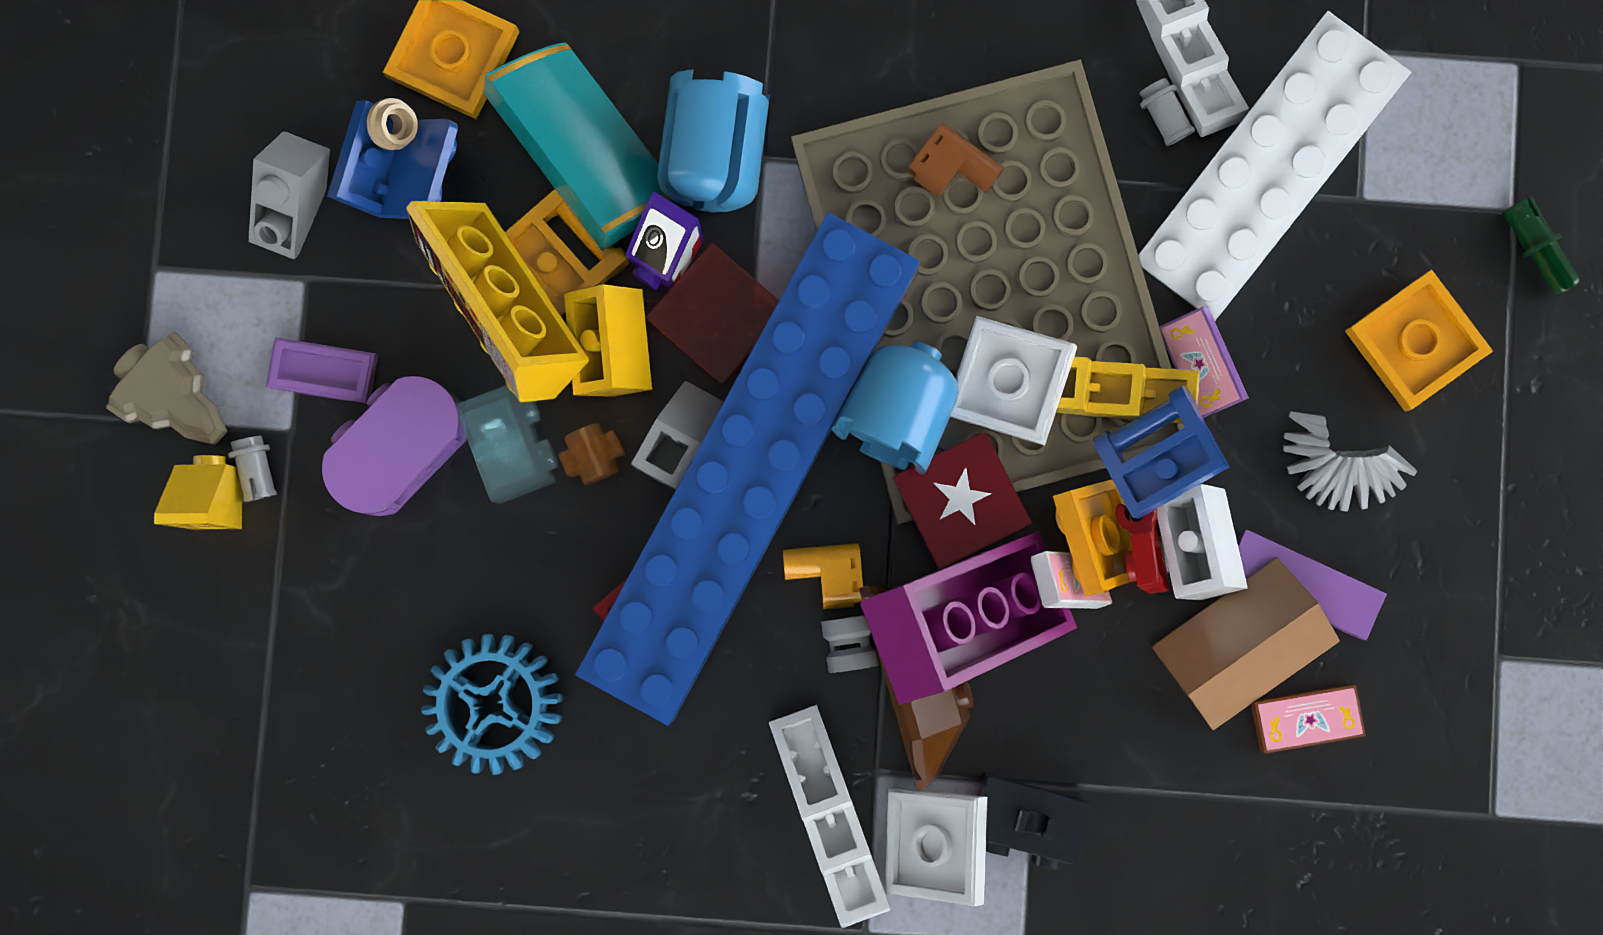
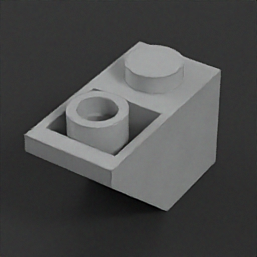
(287, 193)
(677, 435)

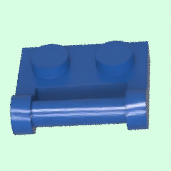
(1168, 466)

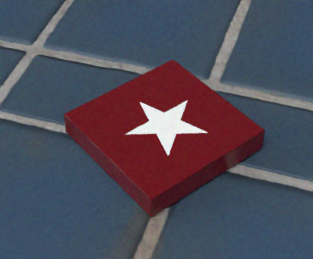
(962, 501)

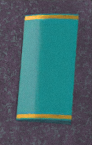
(576, 139)

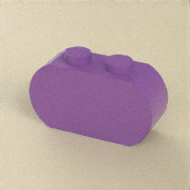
(393, 446)

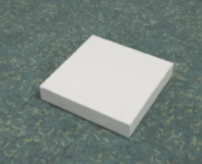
(1012, 379)
(936, 846)

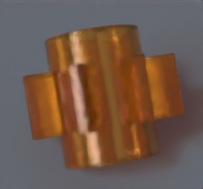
(591, 454)

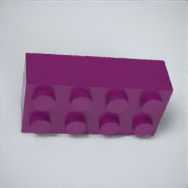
(963, 620)

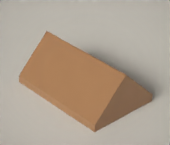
(1246, 643)

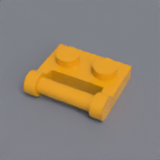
(552, 261)

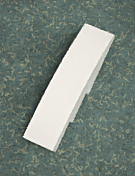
(1194, 62)
(829, 816)

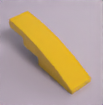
(1121, 388)

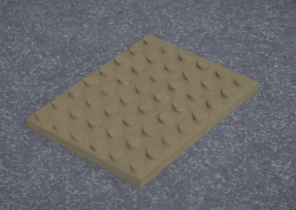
(1031, 253)

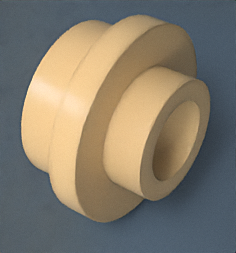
(404, 124)

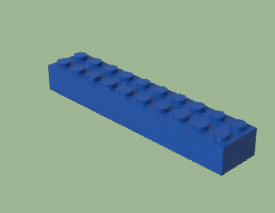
(748, 469)

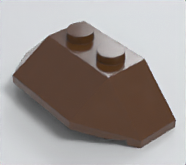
(930, 723)

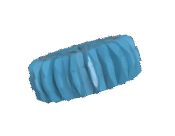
(514, 715)

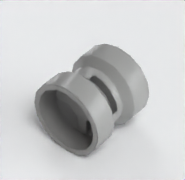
(845, 632)

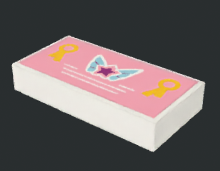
(1059, 586)

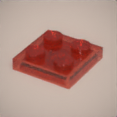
(714, 314)

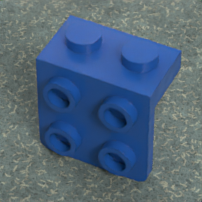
(388, 180)

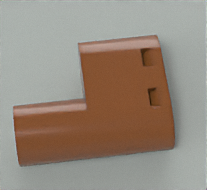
(947, 155)

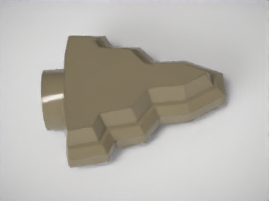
(165, 391)

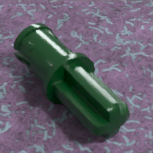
(1542, 245)

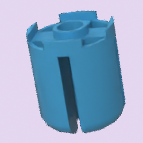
(713, 141)

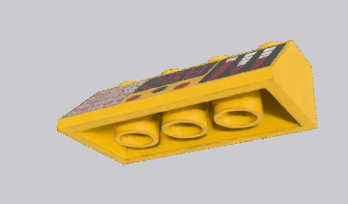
(498, 297)

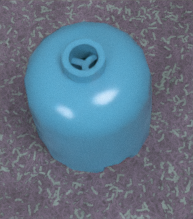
(900, 405)

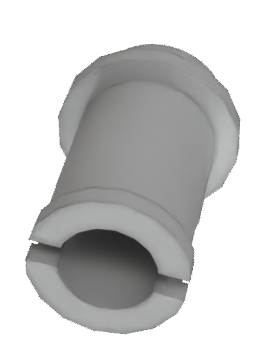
(1166, 111)
(253, 468)

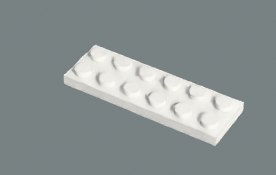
(1272, 165)

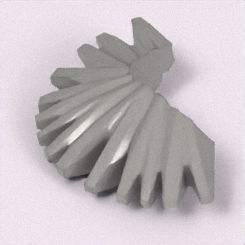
(1337, 472)

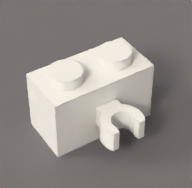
(1201, 544)

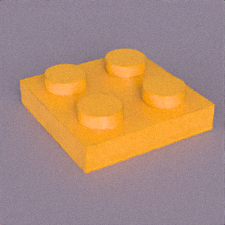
(450, 51)
(1418, 341)
(1094, 536)

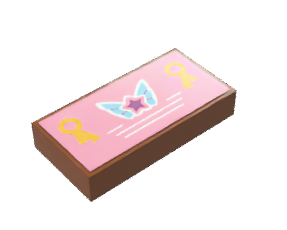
(1308, 718)

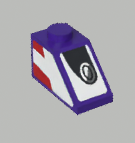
(663, 243)

